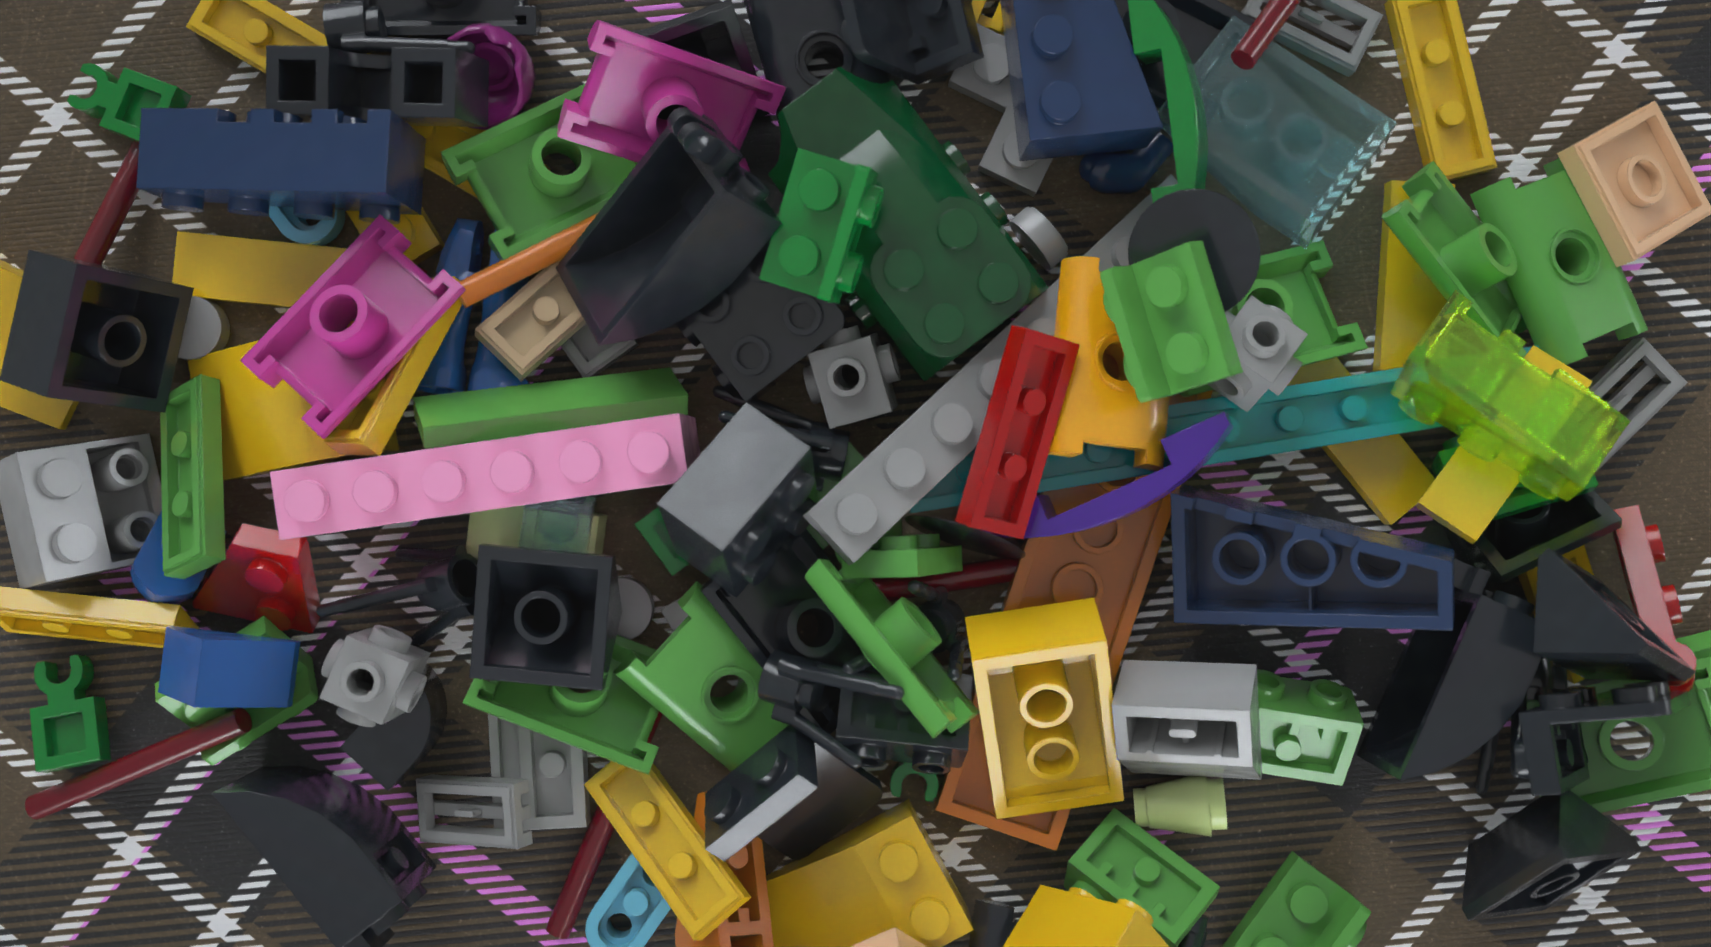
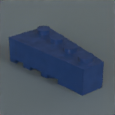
(1075, 79)
(282, 162)
(1291, 568)

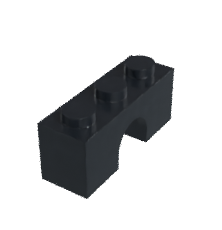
(414, 82)

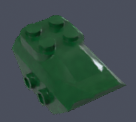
(939, 256)

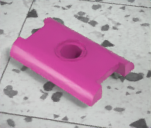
(641, 77)
(341, 365)

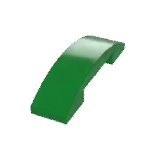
(1158, 41)

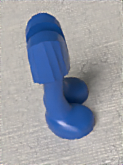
(447, 371)

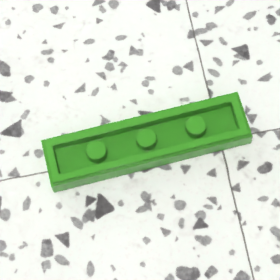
(547, 406)

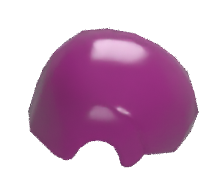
(510, 70)

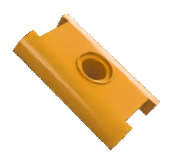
(1095, 404)

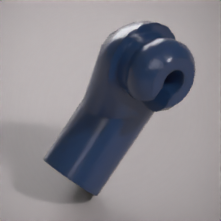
(1125, 172)

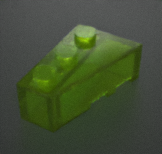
(1505, 405)

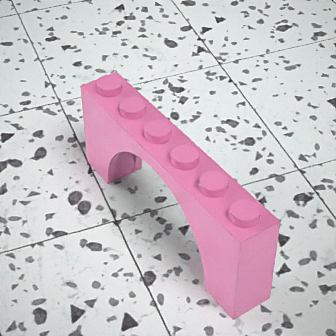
(483, 475)

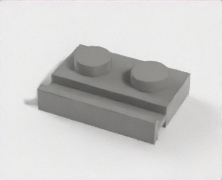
(553, 771)

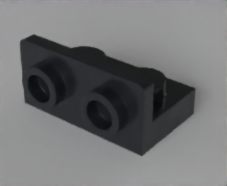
(887, 730)

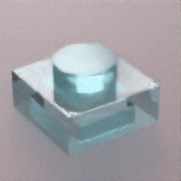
(558, 524)

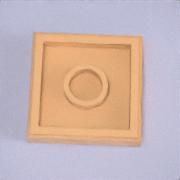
(1635, 183)

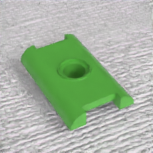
(517, 188)
(1457, 249)
(1564, 270)
(1292, 284)
(897, 644)
(681, 677)
(602, 722)
(1672, 766)

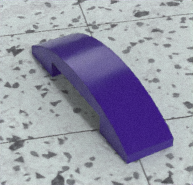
(1187, 454)

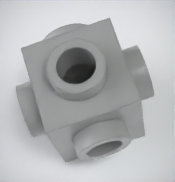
(1265, 348)
(841, 398)
(395, 671)

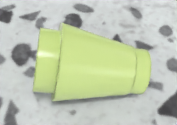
(1182, 805)

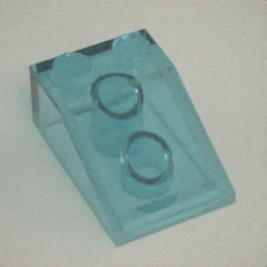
(1284, 135)

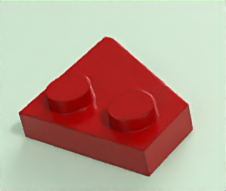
(264, 580)

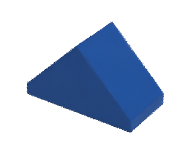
(228, 669)

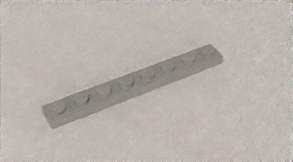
(942, 429)

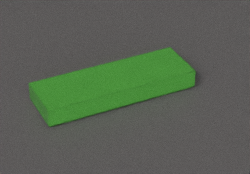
(192, 478)

